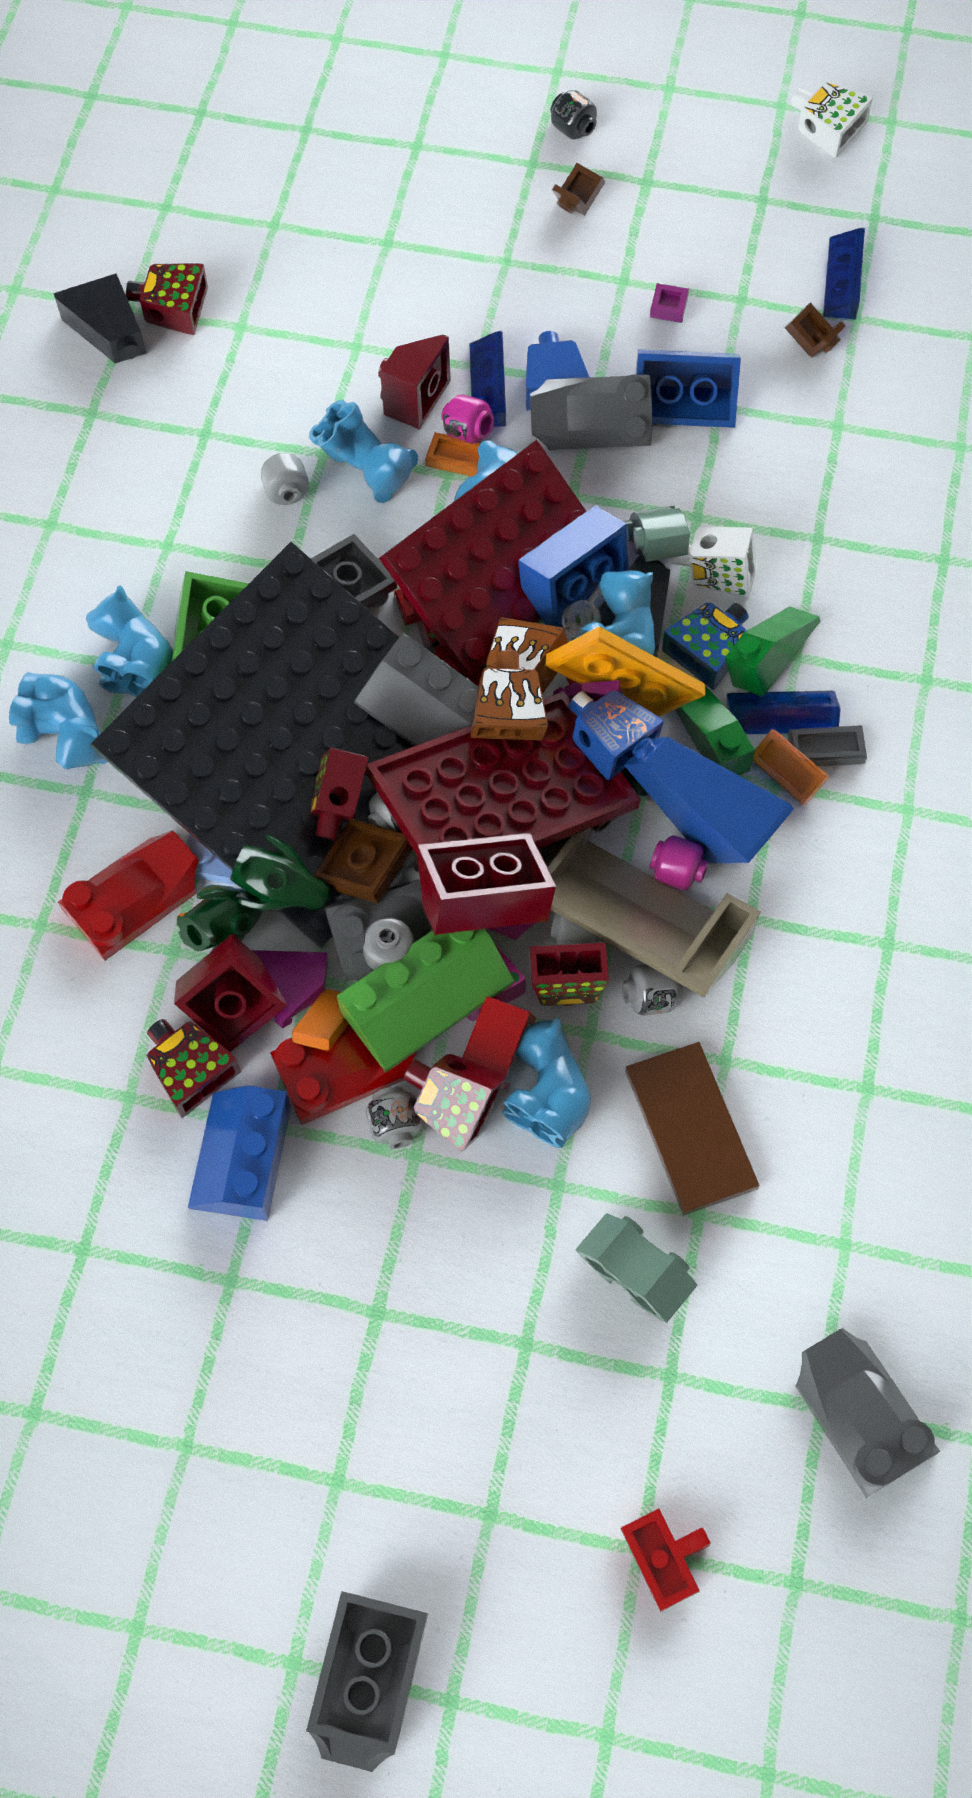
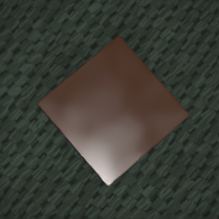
(364, 860)

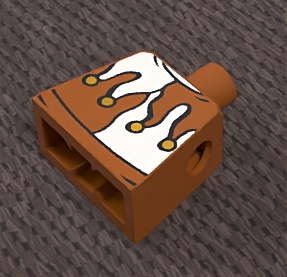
(532, 644)
(509, 702)

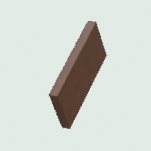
(691, 1128)

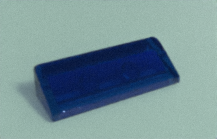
(844, 274)
(488, 374)
(784, 710)

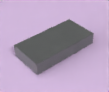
(830, 744)

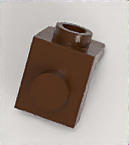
(578, 190)
(813, 331)

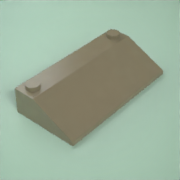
(647, 915)

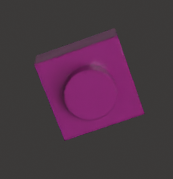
(669, 303)

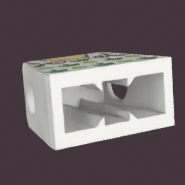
(832, 115)
(722, 559)

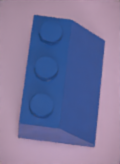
(691, 386)
(573, 562)
(241, 1152)

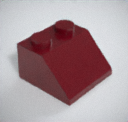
(415, 379)
(229, 993)

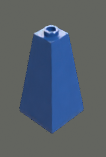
(707, 801)

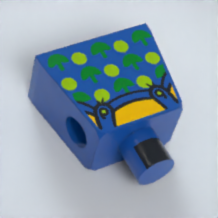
(704, 640)

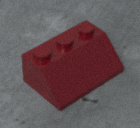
(484, 883)

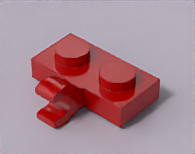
(663, 1559)

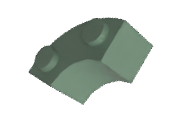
(659, 533)
(649, 1276)

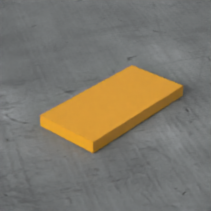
(642, 676)

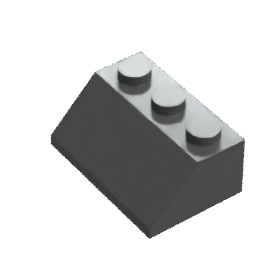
(418, 694)

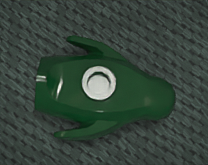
(277, 879)
(217, 917)

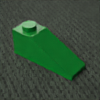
(768, 649)
(717, 733)

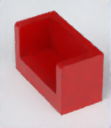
(497, 1036)

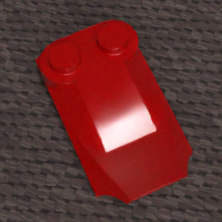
(132, 893)
(332, 1079)

